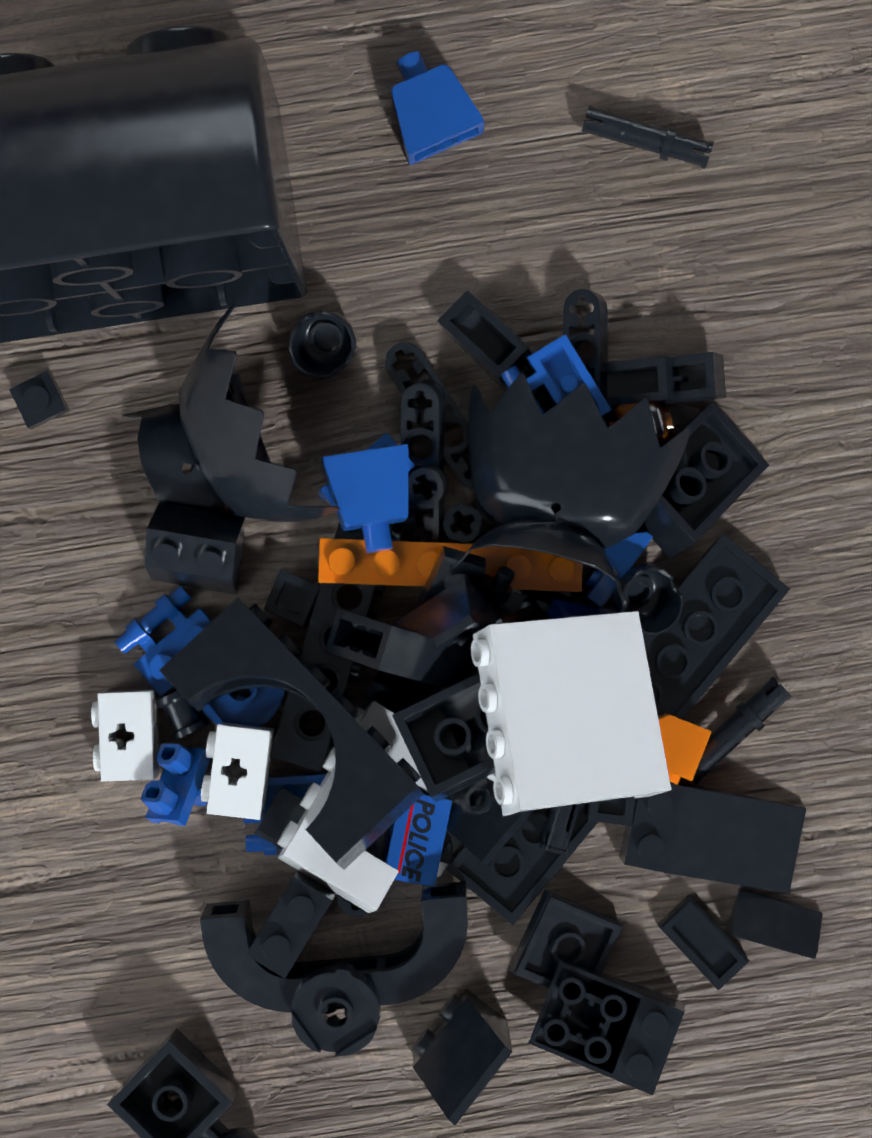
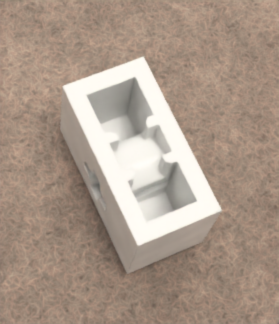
(140, 716)
(247, 795)

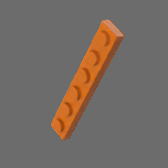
(412, 563)

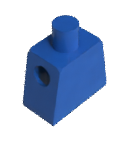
(432, 109)
(369, 491)

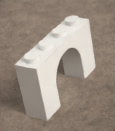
(367, 877)

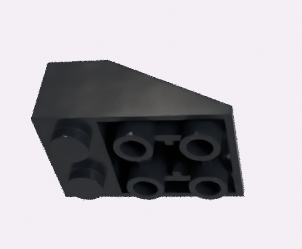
(608, 1025)

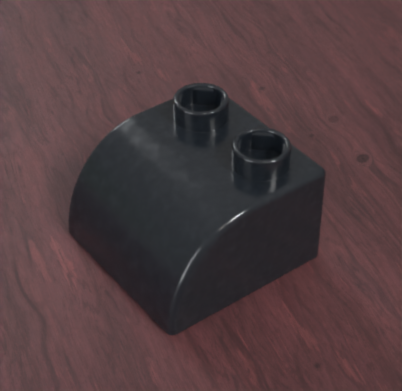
(143, 186)

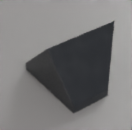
(452, 615)

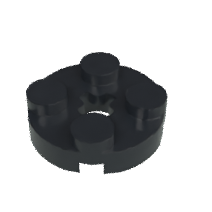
(339, 985)

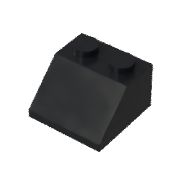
(194, 548)

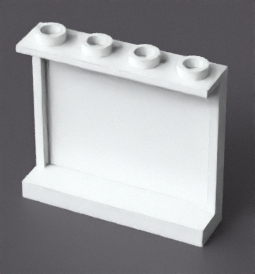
(569, 711)

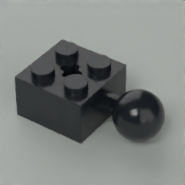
(203, 1092)

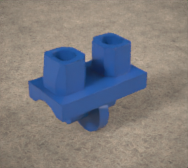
(178, 786)

